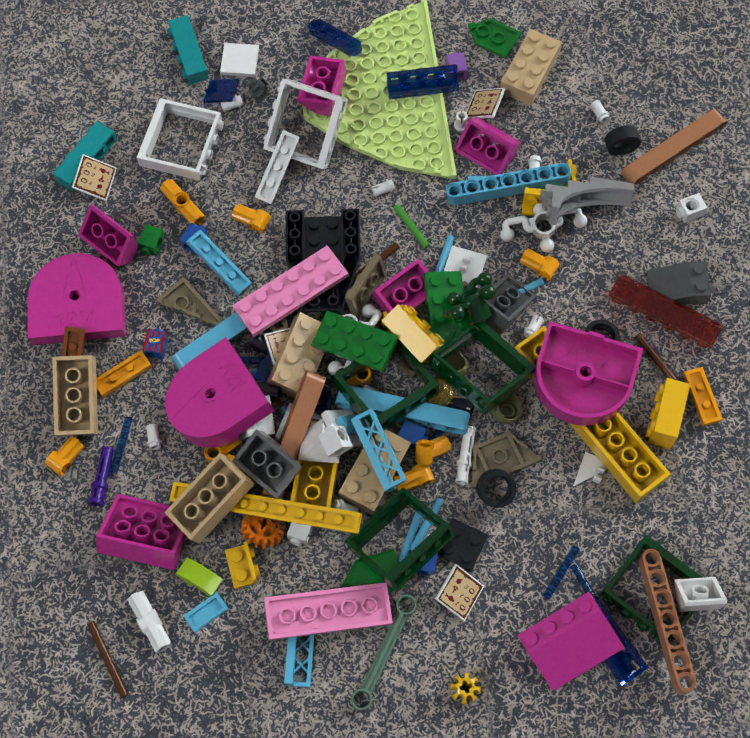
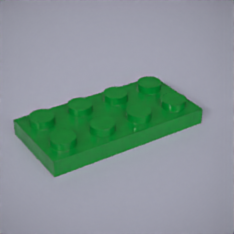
(437, 288)
(354, 341)

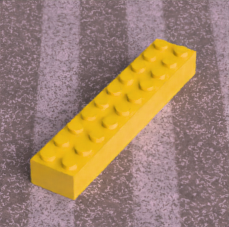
(612, 441)

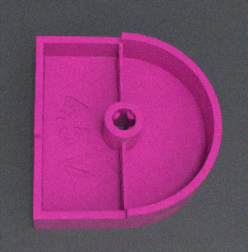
(75, 293)
(605, 362)
(215, 398)

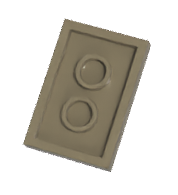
(365, 284)

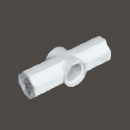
(149, 621)

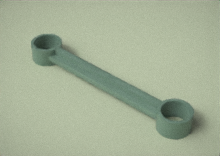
(384, 652)

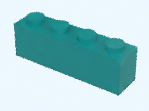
(188, 50)
(93, 144)

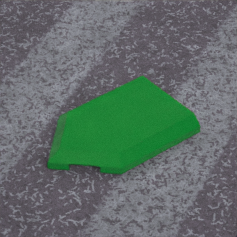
(494, 36)
(362, 575)

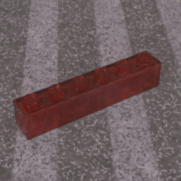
(666, 311)

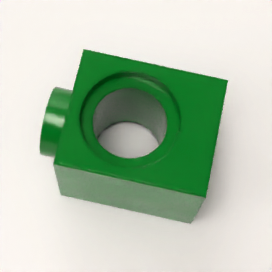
(150, 240)

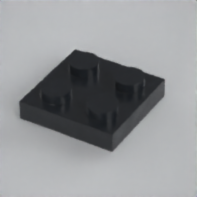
(465, 546)

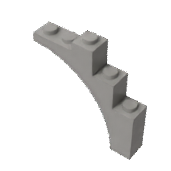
(580, 194)

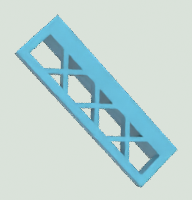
(374, 452)
(291, 661)

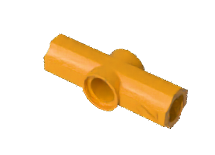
(176, 196)

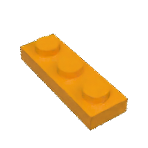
(122, 373)
(702, 396)

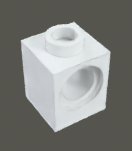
(694, 202)
(335, 440)
(299, 534)

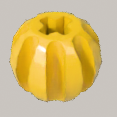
(461, 693)

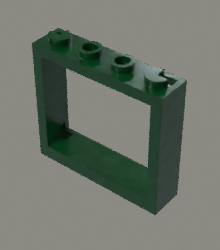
(498, 347)
(401, 408)
(419, 556)
(669, 561)

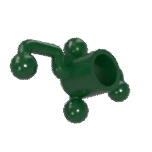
(472, 301)

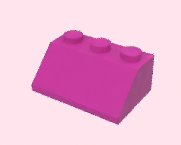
(326, 75)
(487, 145)
(108, 237)
(403, 288)

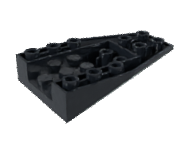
(312, 234)

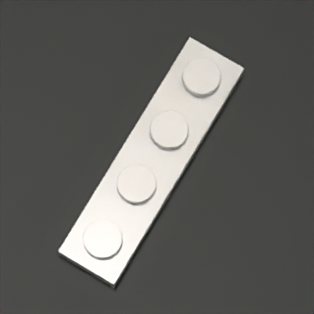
(277, 167)

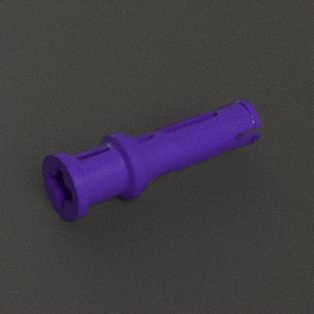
(100, 484)

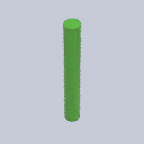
(412, 227)

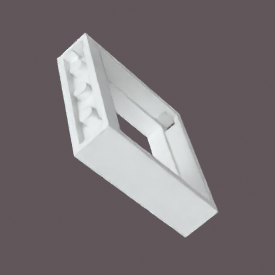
(166, 106)
(332, 130)

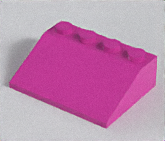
(140, 533)
(571, 641)

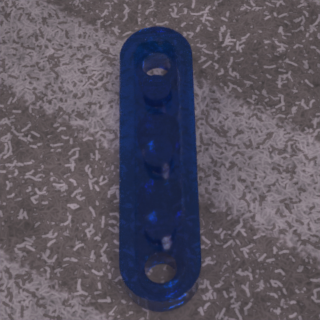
(335, 37)

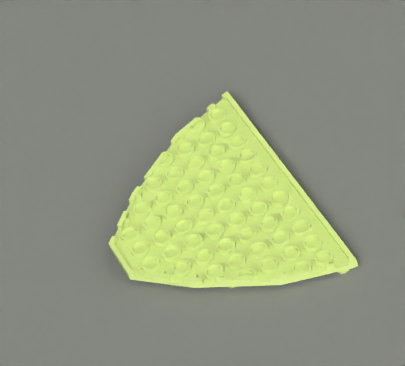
(399, 131)

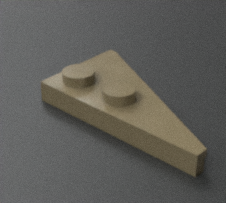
(188, 301)

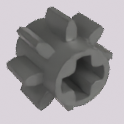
(258, 88)

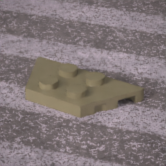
(502, 453)

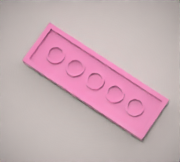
(290, 291)
(327, 611)

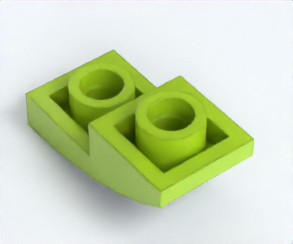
(199, 576)

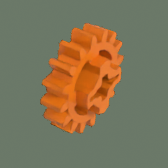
(252, 530)

